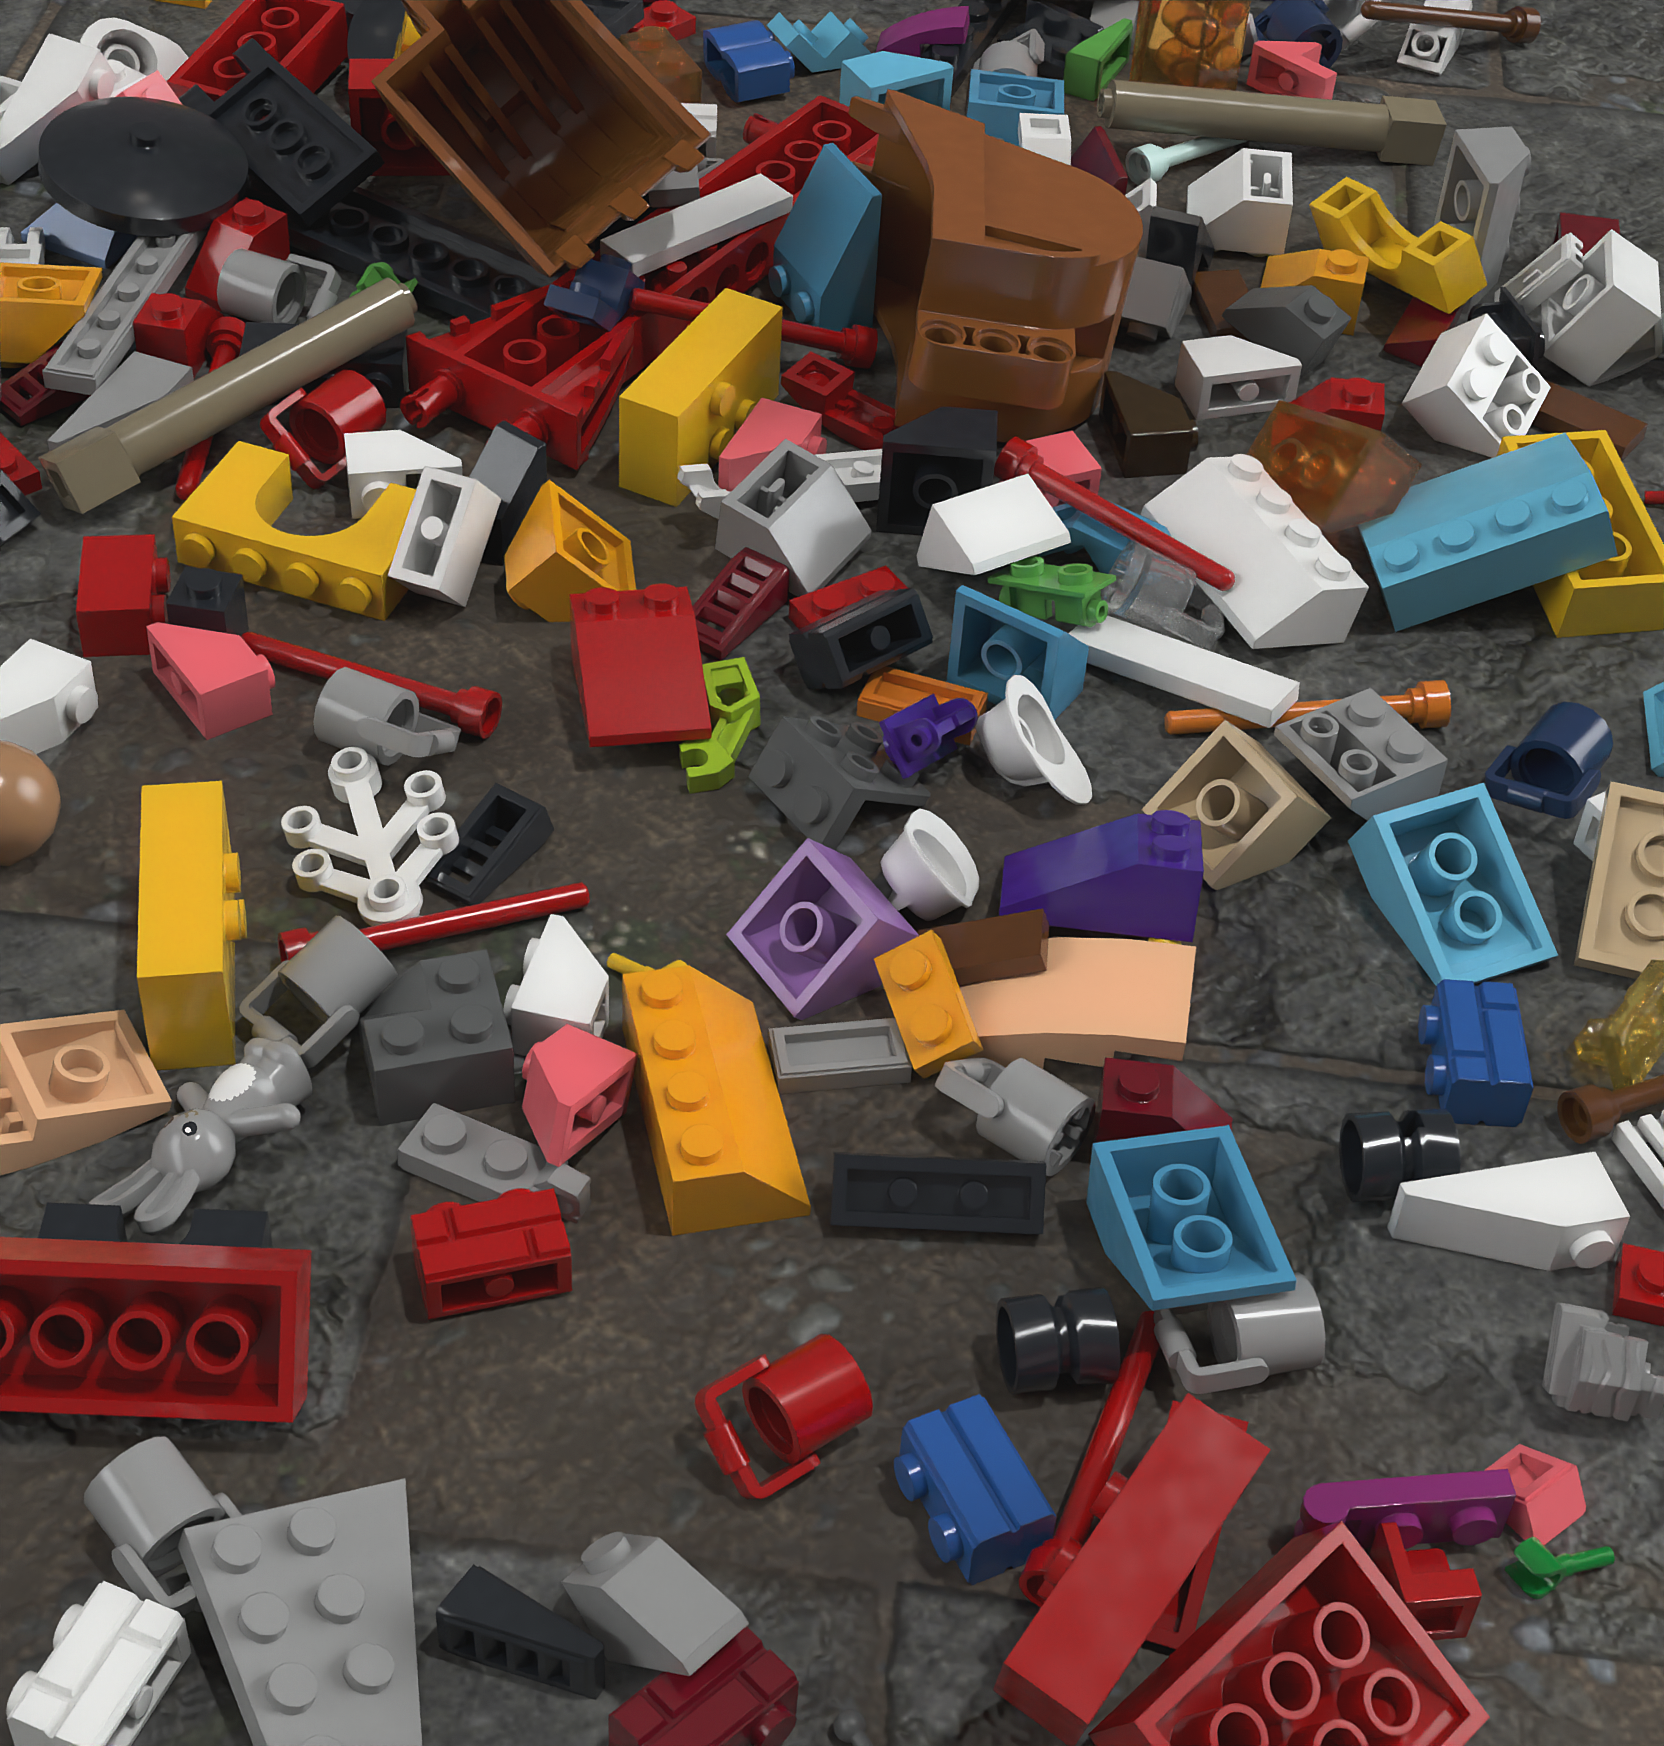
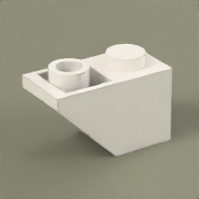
(387, 458)
(558, 988)

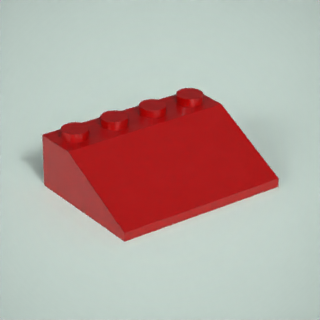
(1303, 1658)

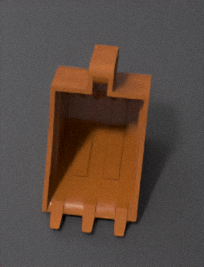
(538, 119)
(993, 270)

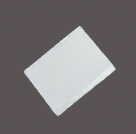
(990, 528)

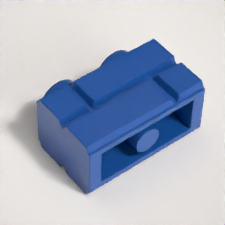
(1477, 1052)
(974, 1488)

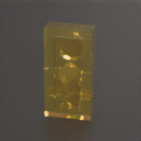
(1633, 1035)

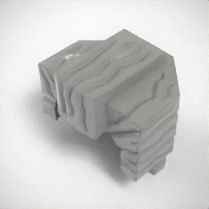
(1599, 1366)

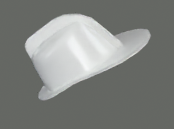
(135, 46)
(1028, 744)
(929, 868)

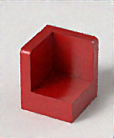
(1435, 1595)

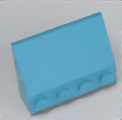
(1488, 531)

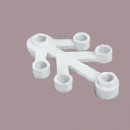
(387, 894)

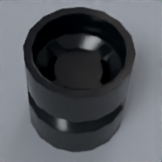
(1384, 1152)
(1069, 1339)

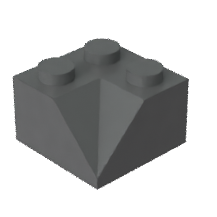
(438, 1040)

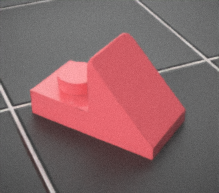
(1290, 70)

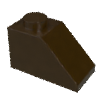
(1146, 427)

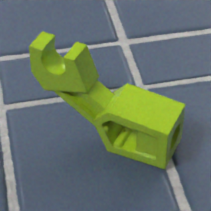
(733, 714)

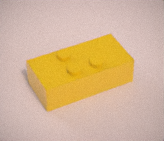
(698, 394)
(1620, 591)
(188, 925)

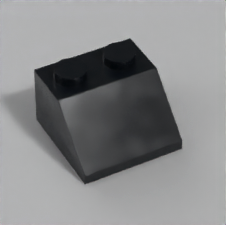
(933, 462)

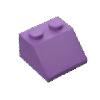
(819, 931)

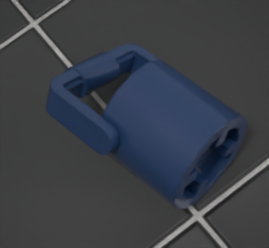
(1301, 23)
(1554, 763)

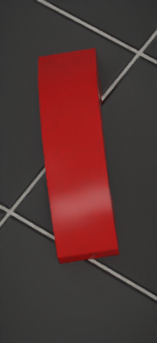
(828, 390)

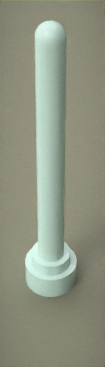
(1153, 161)

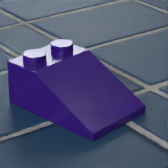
(1114, 878)

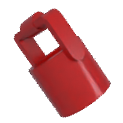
(320, 419)
(794, 1406)

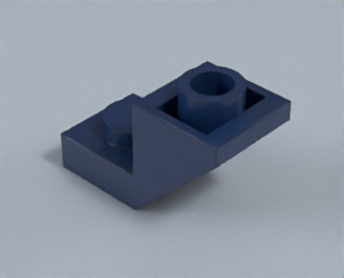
(597, 293)

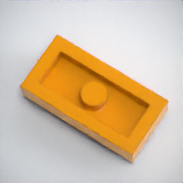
(927, 1004)

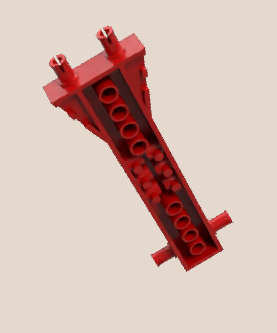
(565, 375)

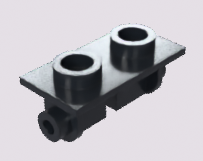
(1515, 323)

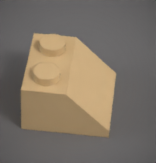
(1246, 806)

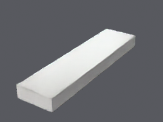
(698, 224)
(1188, 671)

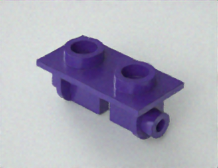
(926, 732)

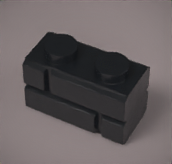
(860, 638)

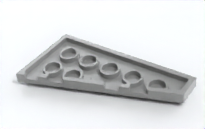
(314, 1617)

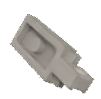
(487, 1162)

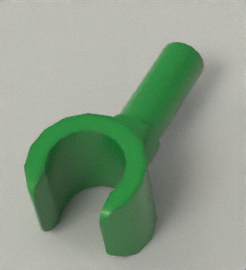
(1540, 1571)

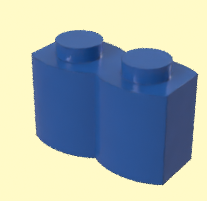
(747, 60)

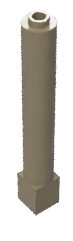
(1395, 129)
(112, 458)

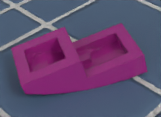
(930, 27)

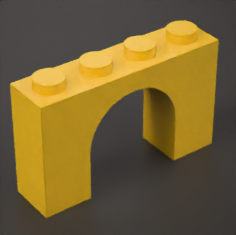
(231, 531)

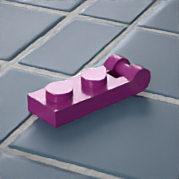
(1425, 1507)

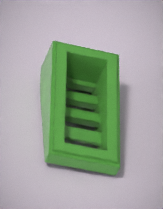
(1097, 60)

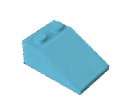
(1453, 887)

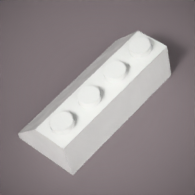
(1286, 573)

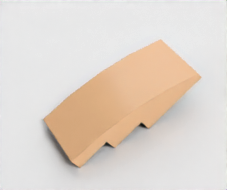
(1088, 1003)
(72, 1086)

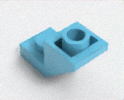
(823, 46)

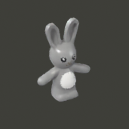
(200, 1143)

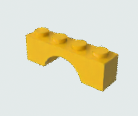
(1436, 267)

